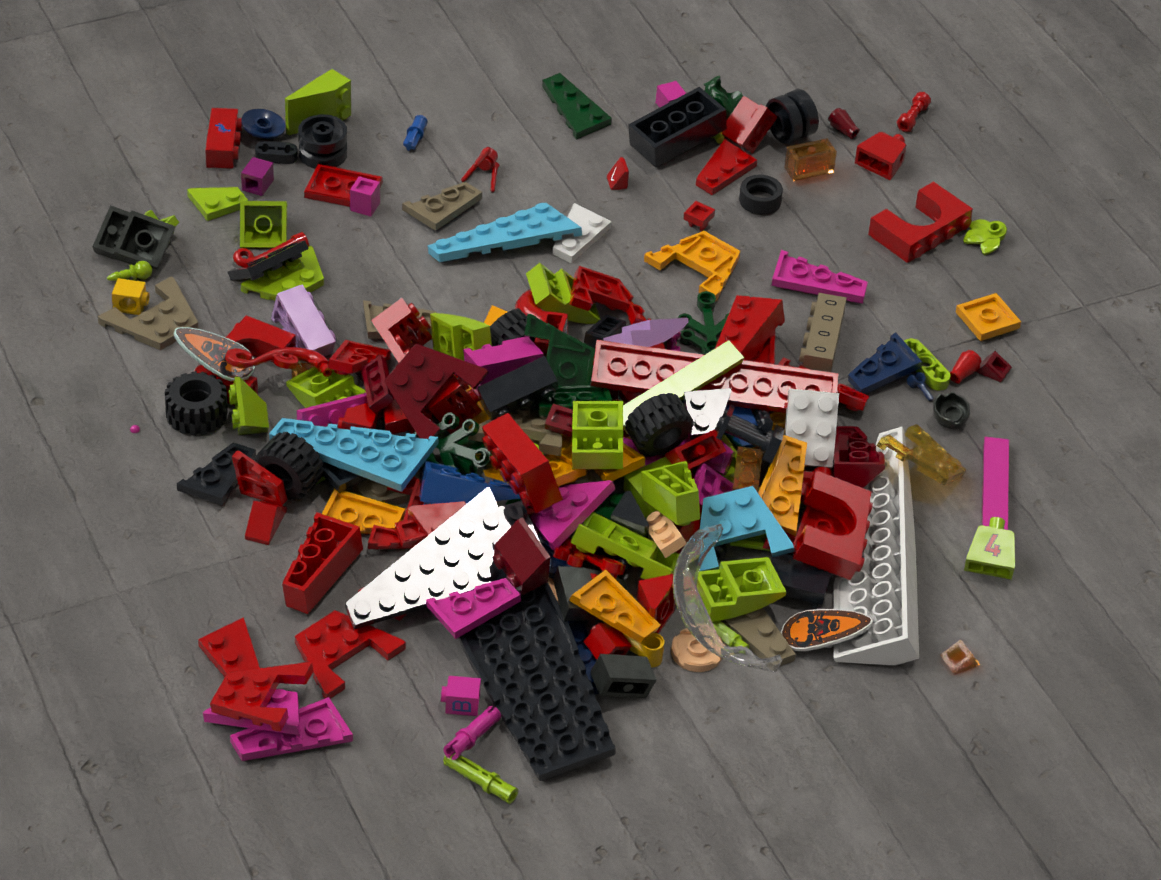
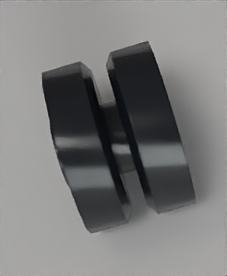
(795, 116)
(322, 141)

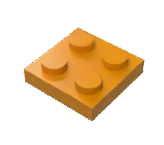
(988, 316)

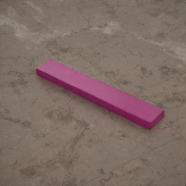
(995, 479)

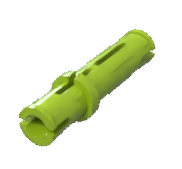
(488, 781)

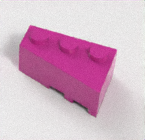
(504, 357)

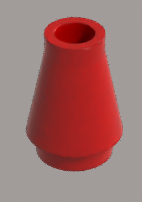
(966, 365)

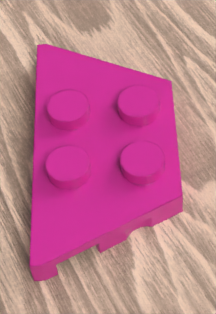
(563, 518)
(280, 699)

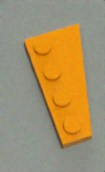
(783, 483)

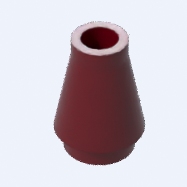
(842, 122)

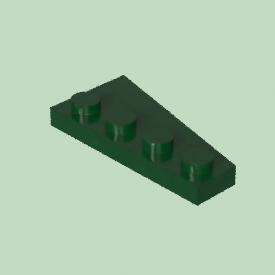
(579, 110)

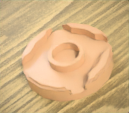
(692, 654)

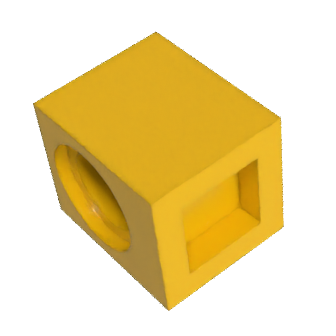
(130, 296)

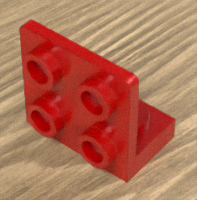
(749, 124)

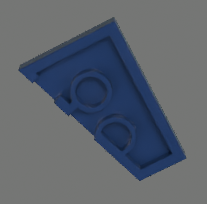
(886, 365)

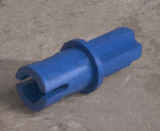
(415, 132)

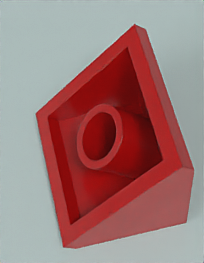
(657, 598)

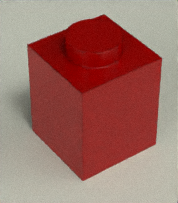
(607, 640)

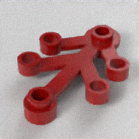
(575, 558)

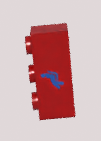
(223, 138)

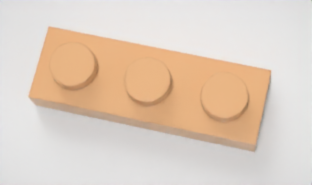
(665, 533)

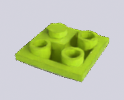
(250, 410)

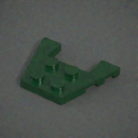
(566, 355)

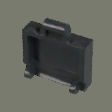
(802, 579)

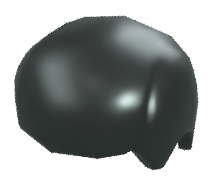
(951, 410)

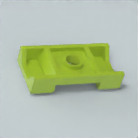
(620, 541)

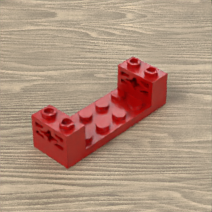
(401, 331)

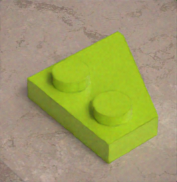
(216, 201)

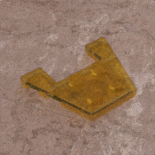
(929, 455)

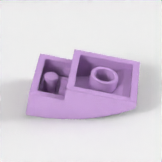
(649, 332)

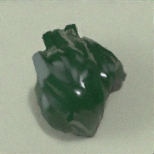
(717, 92)

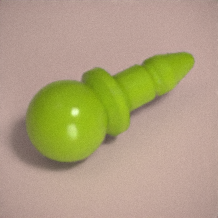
(141, 270)

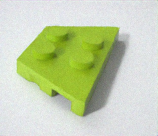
(292, 274)

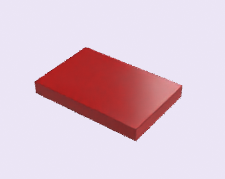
(334, 184)

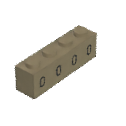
(824, 332)

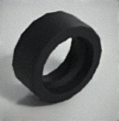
(764, 184)

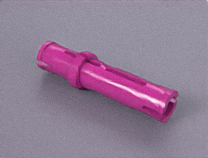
(467, 736)

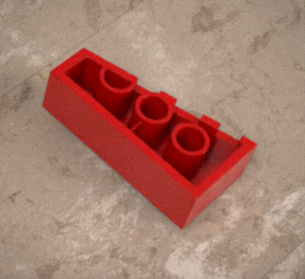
(751, 324)
(320, 561)

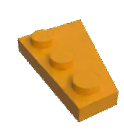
(362, 511)
(615, 606)

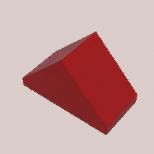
(264, 521)

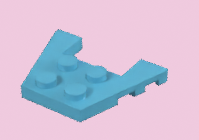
(742, 517)

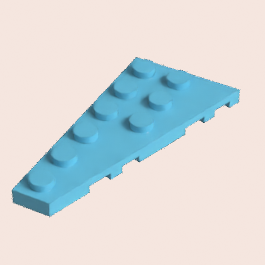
(510, 232)
(364, 451)

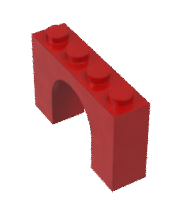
(912, 240)
(258, 339)
(851, 507)

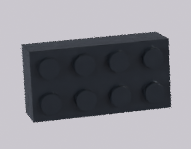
(677, 126)

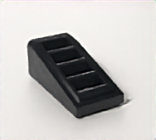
(600, 330)

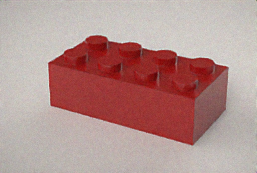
(521, 463)

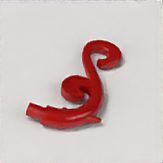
(282, 357)

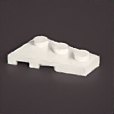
(593, 228)

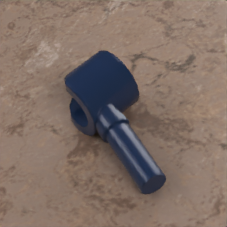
(918, 381)

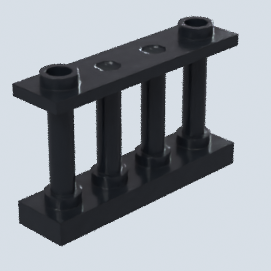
(749, 432)

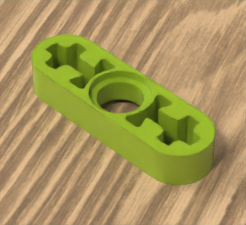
(936, 375)

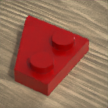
(258, 481)

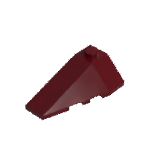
(855, 458)

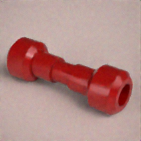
(907, 120)

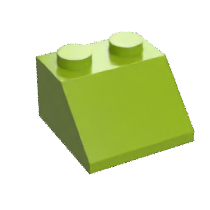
(263, 223)

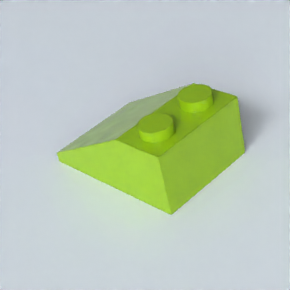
(325, 95)

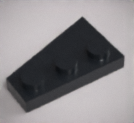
(273, 262)
(217, 478)

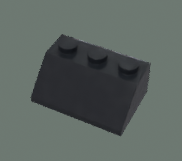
(518, 388)

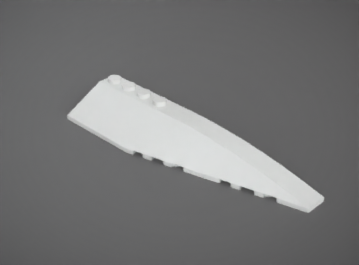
(888, 577)

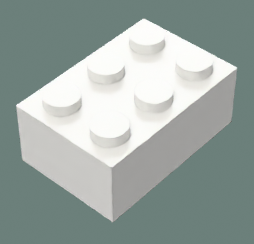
(813, 419)

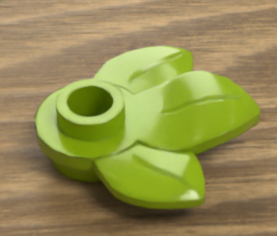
(986, 234)

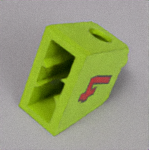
(992, 550)

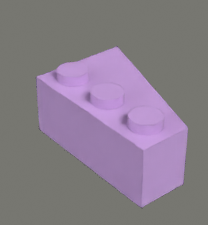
(299, 316)

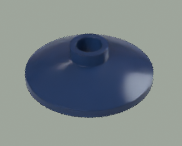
(263, 123)

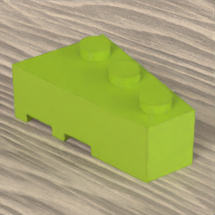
(672, 492)

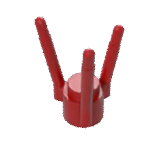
(485, 161)

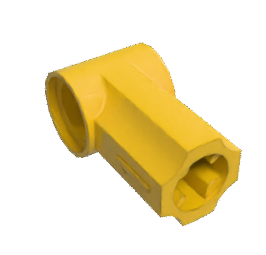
(651, 648)

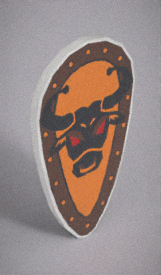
(823, 628)

